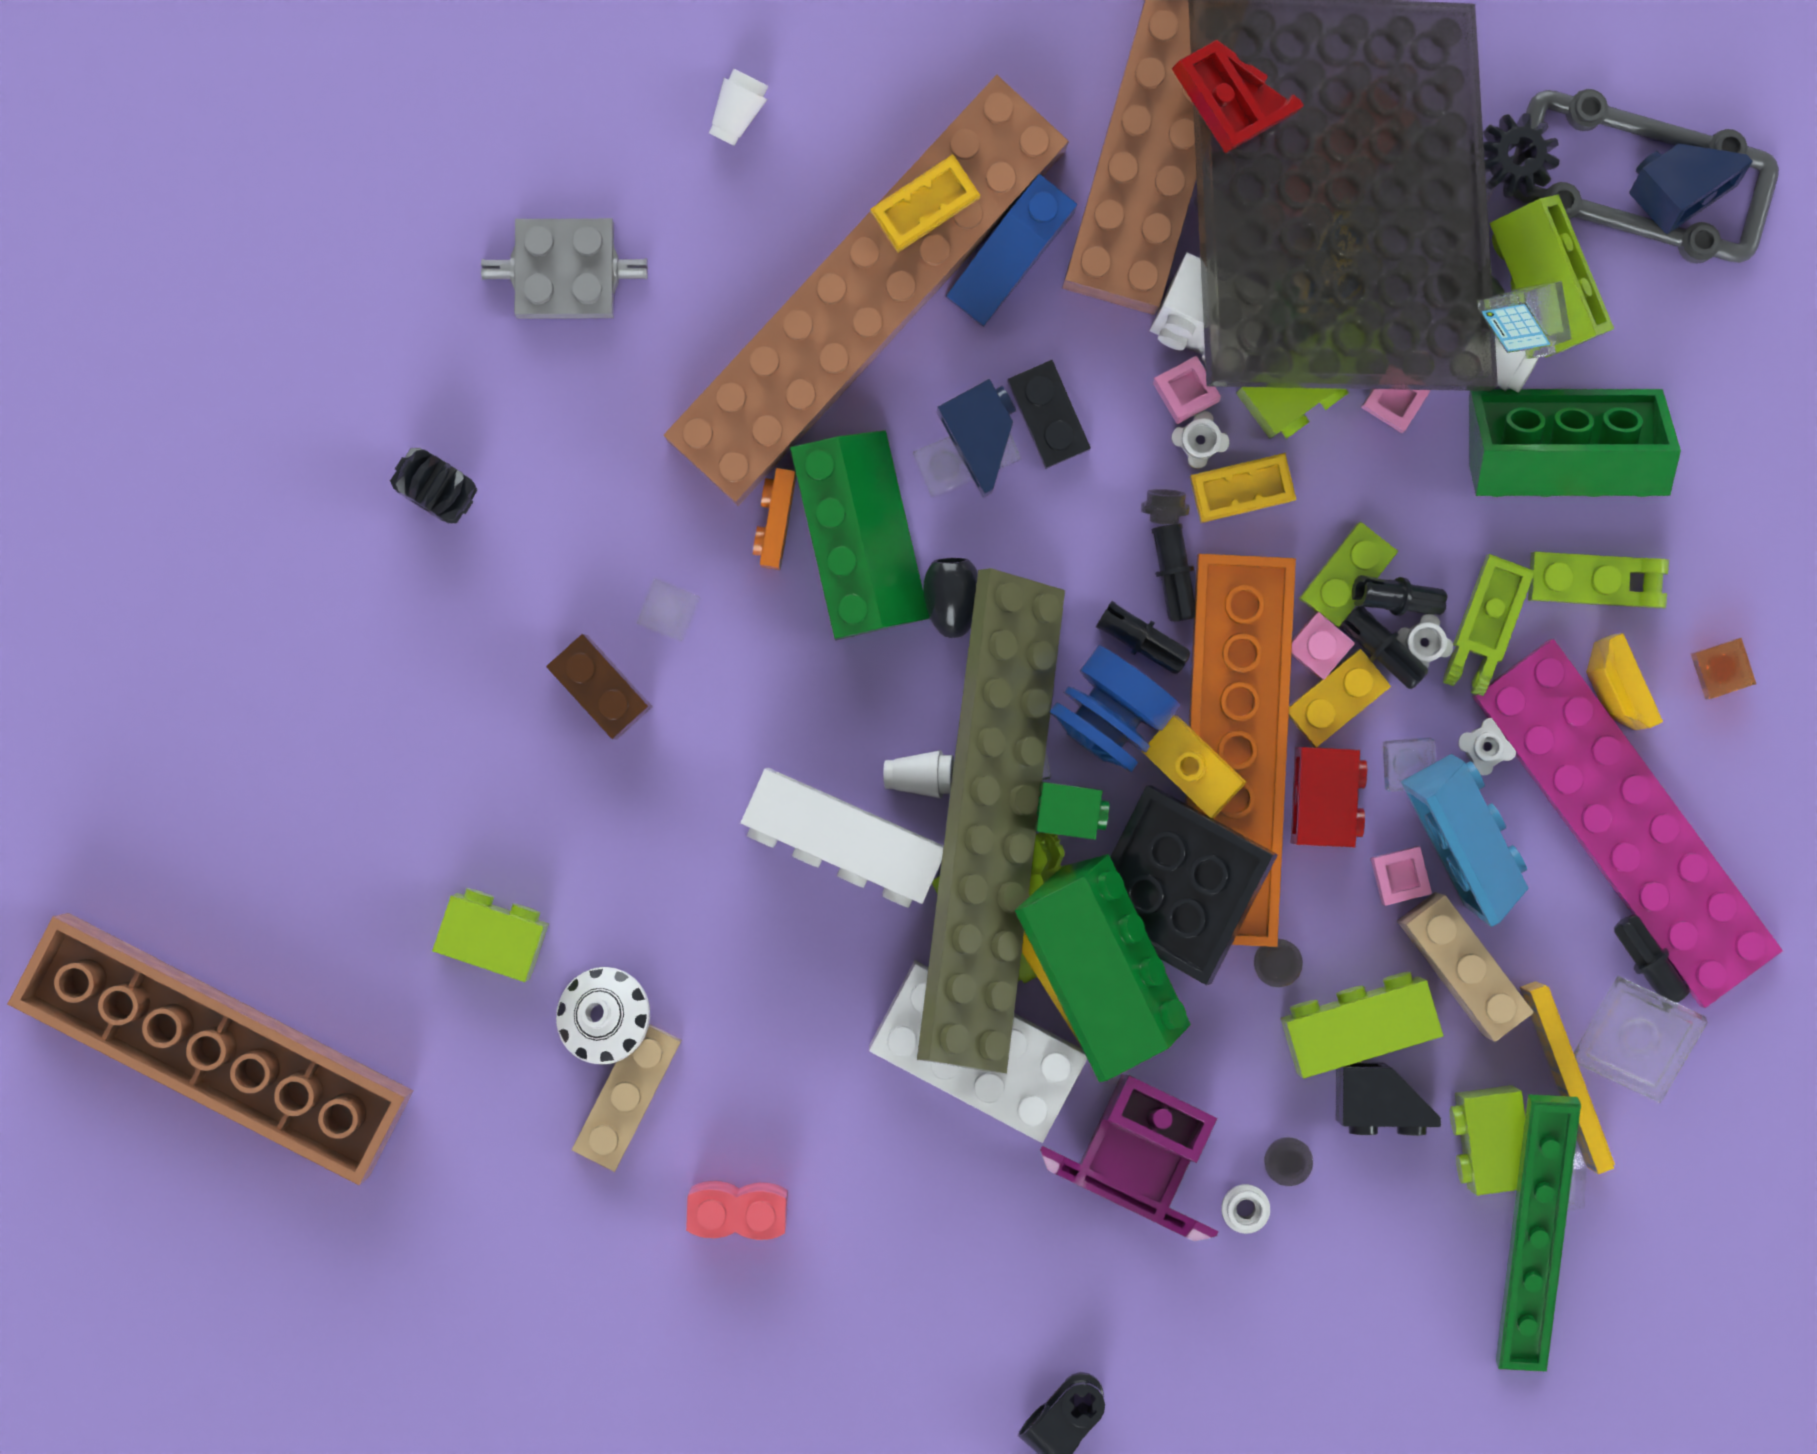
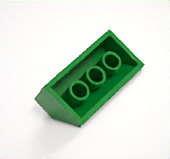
(1572, 442)
(859, 533)
(1103, 966)

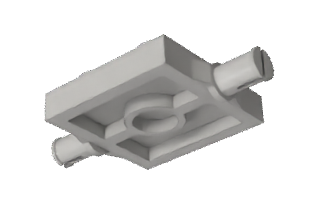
(564, 268)

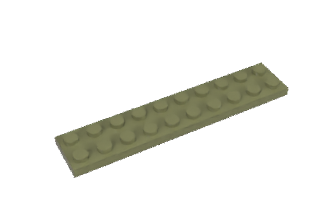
(991, 823)

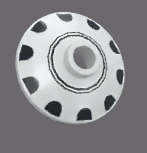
(623, 1021)

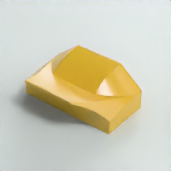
(1621, 684)

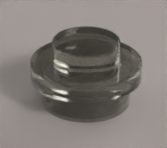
(1165, 506)
(1279, 964)
(1288, 1161)

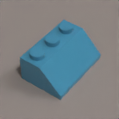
(1468, 837)

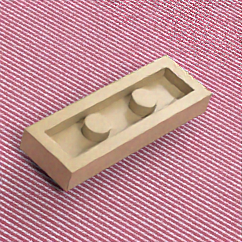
(626, 1099)

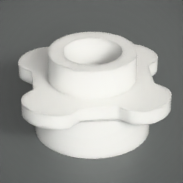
(1214, 440)
(1427, 628)
(1473, 743)

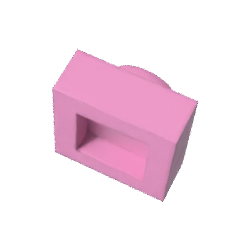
(1185, 390)
(1395, 406)
(1320, 645)
(1401, 875)

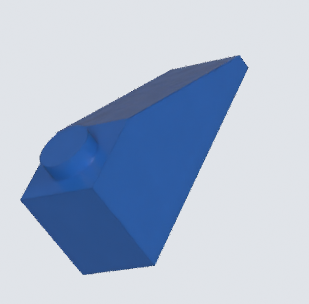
(1012, 249)

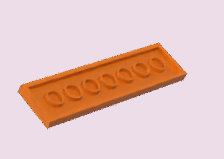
(1244, 702)

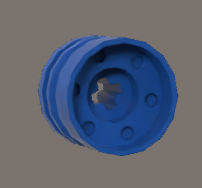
(1114, 708)

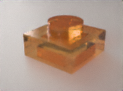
(1723, 668)

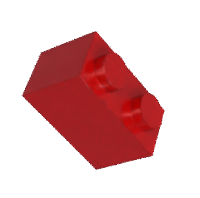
(1327, 797)

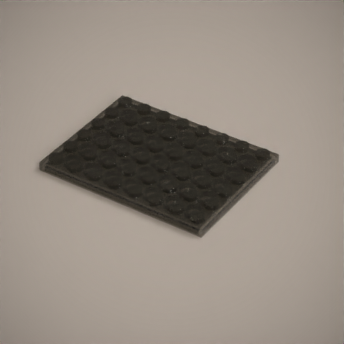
(1359, 223)

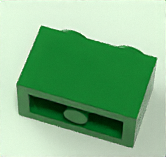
(1071, 810)

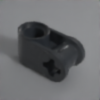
(1060, 1425)

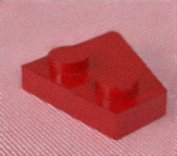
(1232, 95)

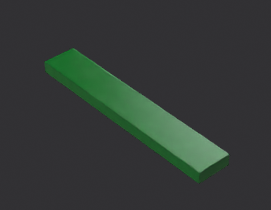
(1537, 1232)

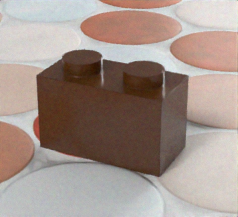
(599, 686)

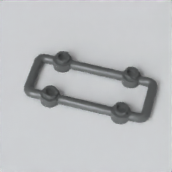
(1696, 242)

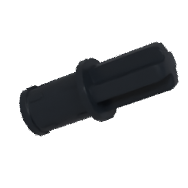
(1174, 572)
(1398, 596)
(1143, 638)
(1384, 647)
(1650, 959)

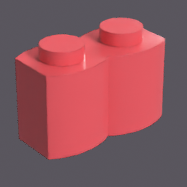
(722, 1209)

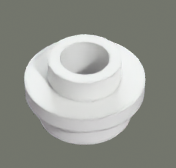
(1249, 1223)

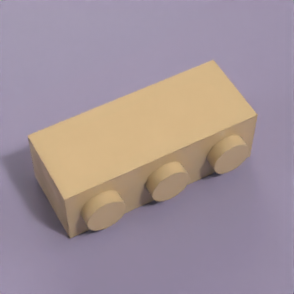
(1465, 966)

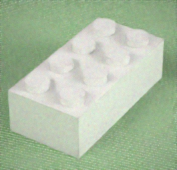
(844, 836)
(1038, 1070)

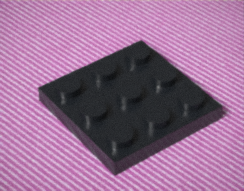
(1188, 880)

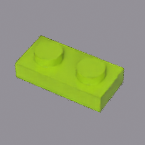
(1358, 554)

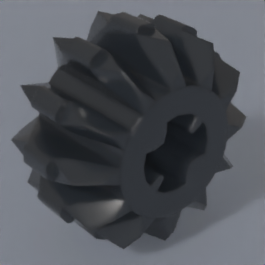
(1532, 144)
(433, 485)

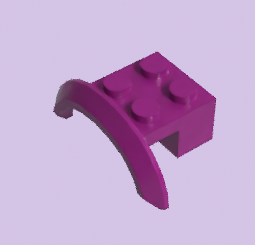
(1141, 1154)

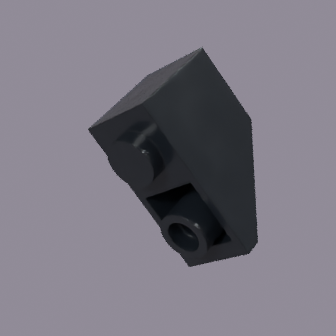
(1379, 1097)

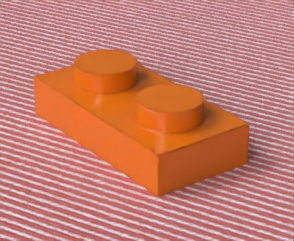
(778, 497)

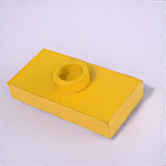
(925, 203)
(1242, 488)
(1194, 767)

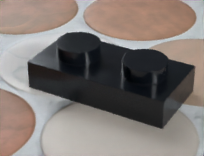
(1048, 414)

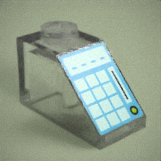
(1528, 318)

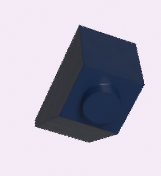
(1685, 182)
(979, 430)

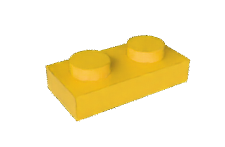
(1337, 698)

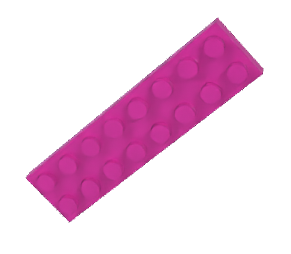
(1627, 823)

